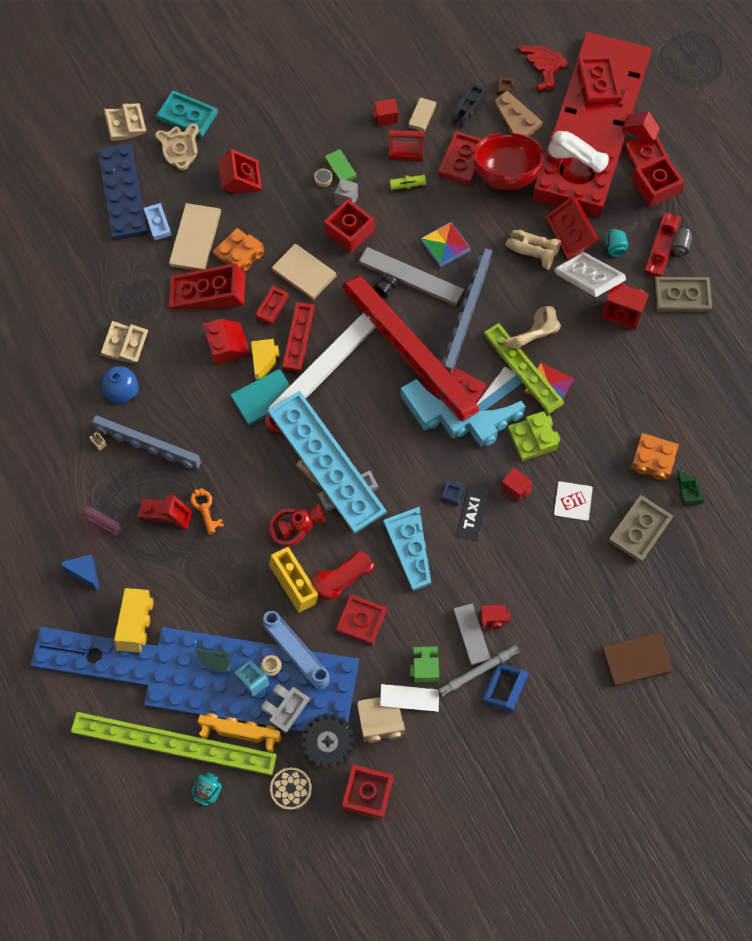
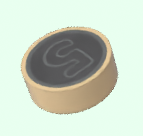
(323, 178)

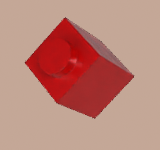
(385, 112)
(516, 485)

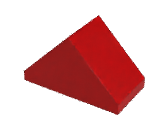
(641, 125)

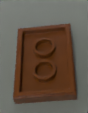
(637, 659)

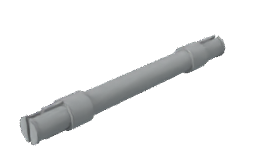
(501, 657)

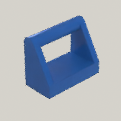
(508, 706)

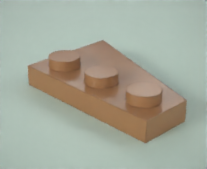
(516, 115)

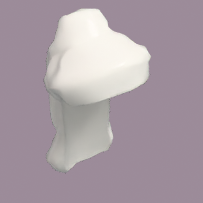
(569, 146)

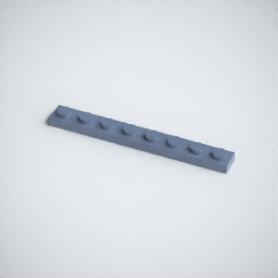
(468, 305)

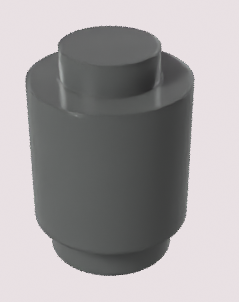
(681, 242)

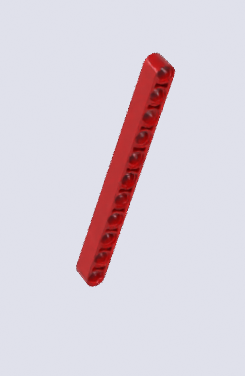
(411, 348)

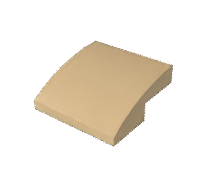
(125, 122)
(124, 342)

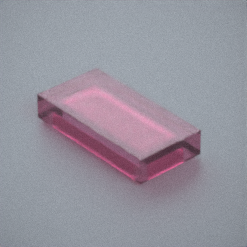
(102, 520)

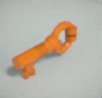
(204, 508)

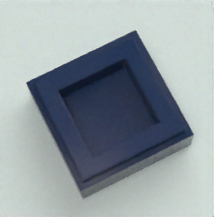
(452, 493)

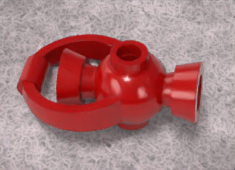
(300, 521)

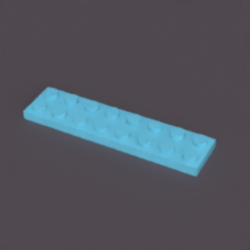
(327, 462)

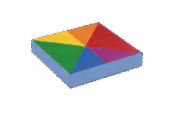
(445, 244)

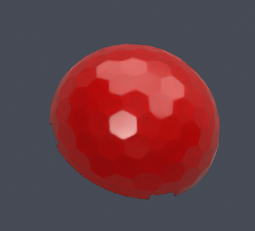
(508, 160)

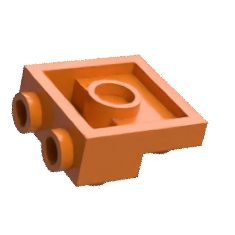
(239, 249)
(654, 457)

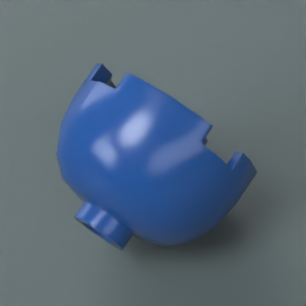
(119, 385)

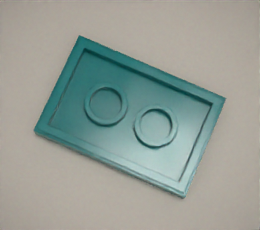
(182, 111)
(257, 397)

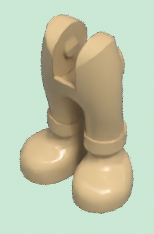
(533, 246)

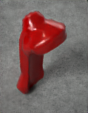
(331, 583)

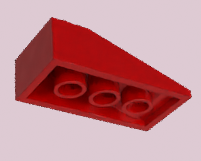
(208, 288)

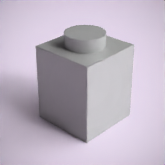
(345, 191)

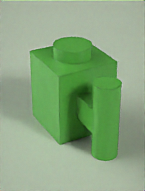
(425, 668)

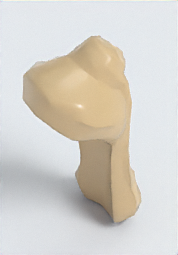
(544, 324)

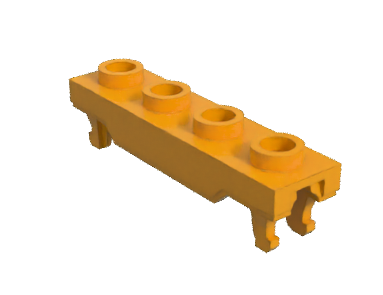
(232, 728)

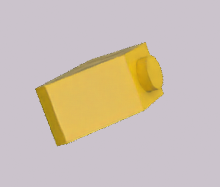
(264, 357)

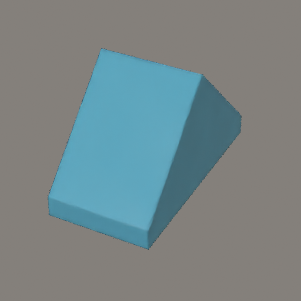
(252, 678)

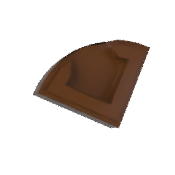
(505, 84)

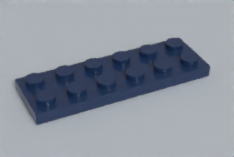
(122, 191)

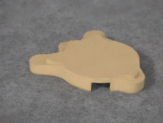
(179, 147)

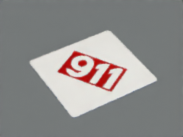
(573, 500)

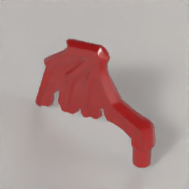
(546, 61)

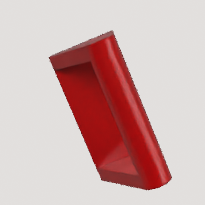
(406, 150)

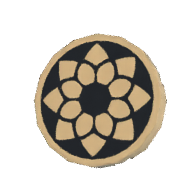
(291, 788)

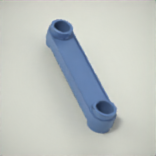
(296, 650)

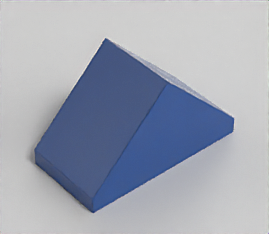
(83, 569)

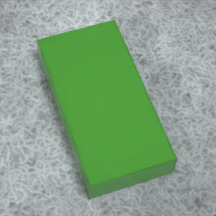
(340, 166)

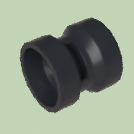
(384, 287)

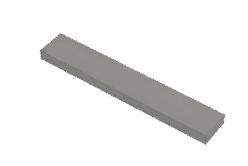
(412, 276)

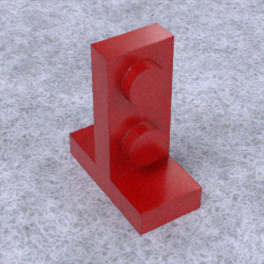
(167, 511)

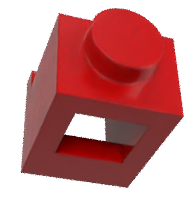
(494, 616)

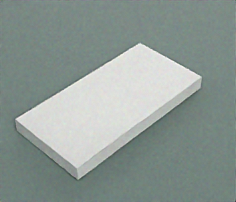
(590, 274)

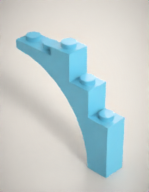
(431, 411)

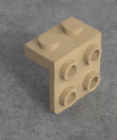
(379, 721)

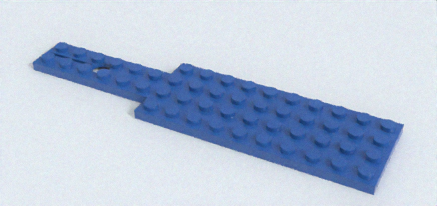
(183, 683)

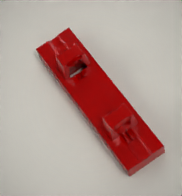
(662, 245)

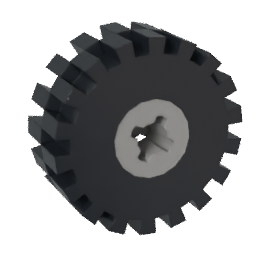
(328, 729)

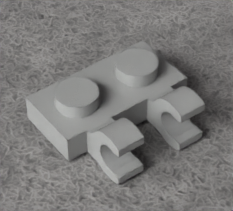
(289, 710)

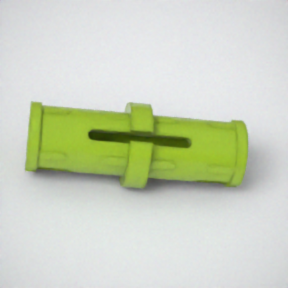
(419, 181)

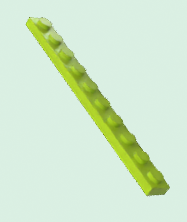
(174, 743)

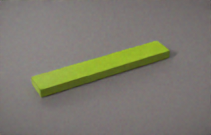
(524, 369)

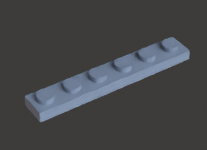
(152, 444)

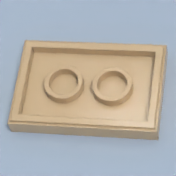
(304, 271)

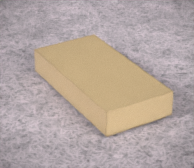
(422, 114)

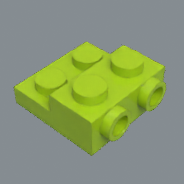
(534, 436)

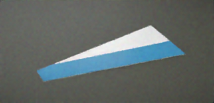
(502, 385)

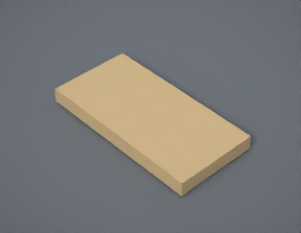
(195, 237)

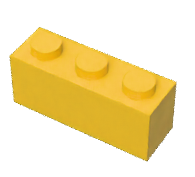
(293, 579)
(133, 620)

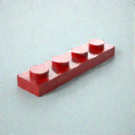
(298, 337)

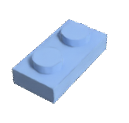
(157, 221)

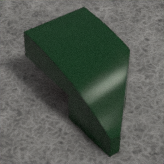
(689, 489)

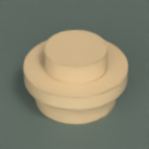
(271, 665)

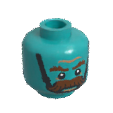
(615, 243)
(206, 789)

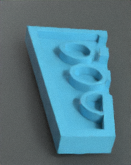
(408, 541)

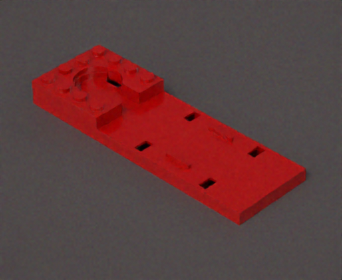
(593, 126)

